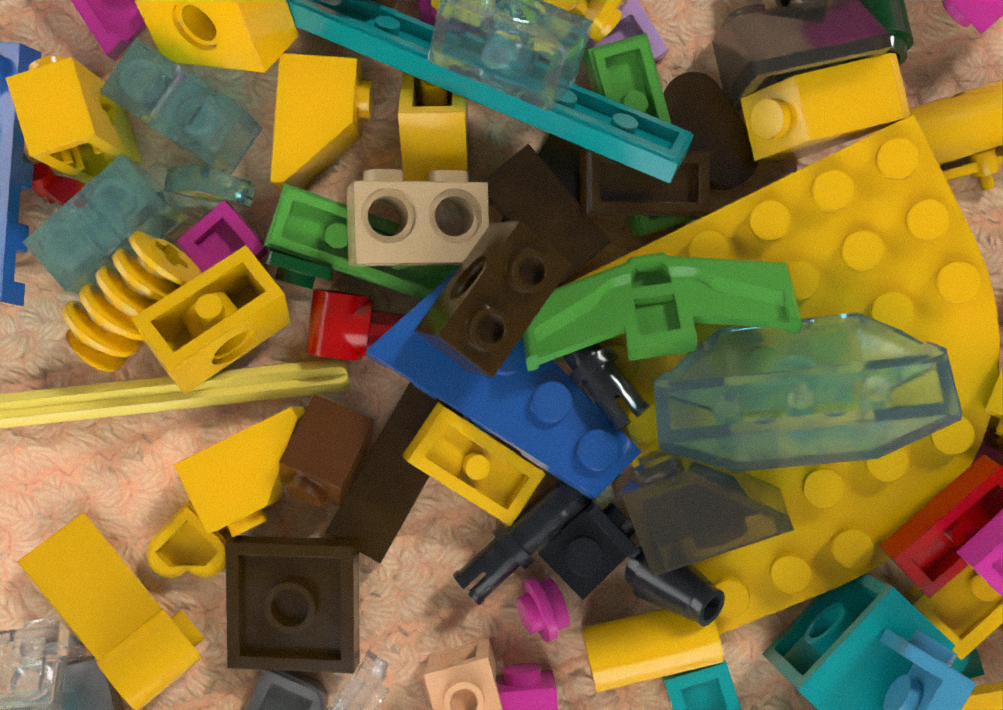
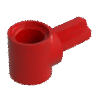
(345, 324)

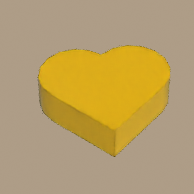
(186, 547)

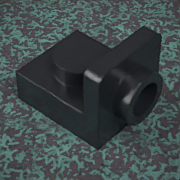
(590, 547)

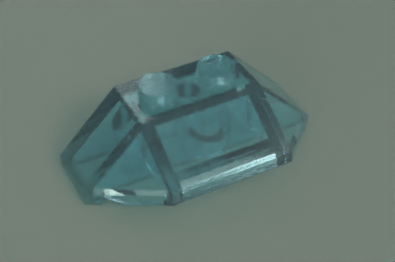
(804, 397)

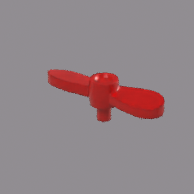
(53, 187)

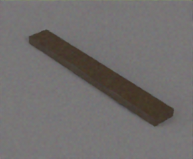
(387, 482)

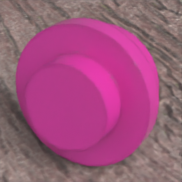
(542, 608)

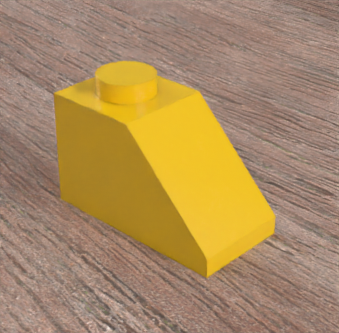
(824, 108)
(316, 115)
(431, 129)
(239, 474)

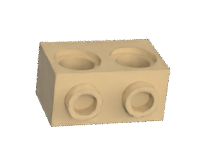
(418, 236)

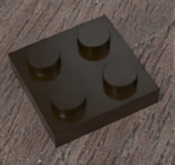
(292, 604)

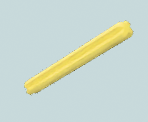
(164, 395)

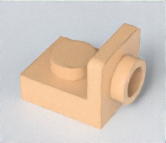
(463, 678)

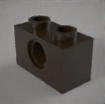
(493, 297)

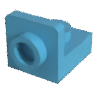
(930, 681)

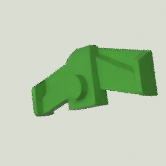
(658, 302)

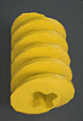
(102, 322)

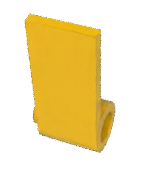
(112, 612)

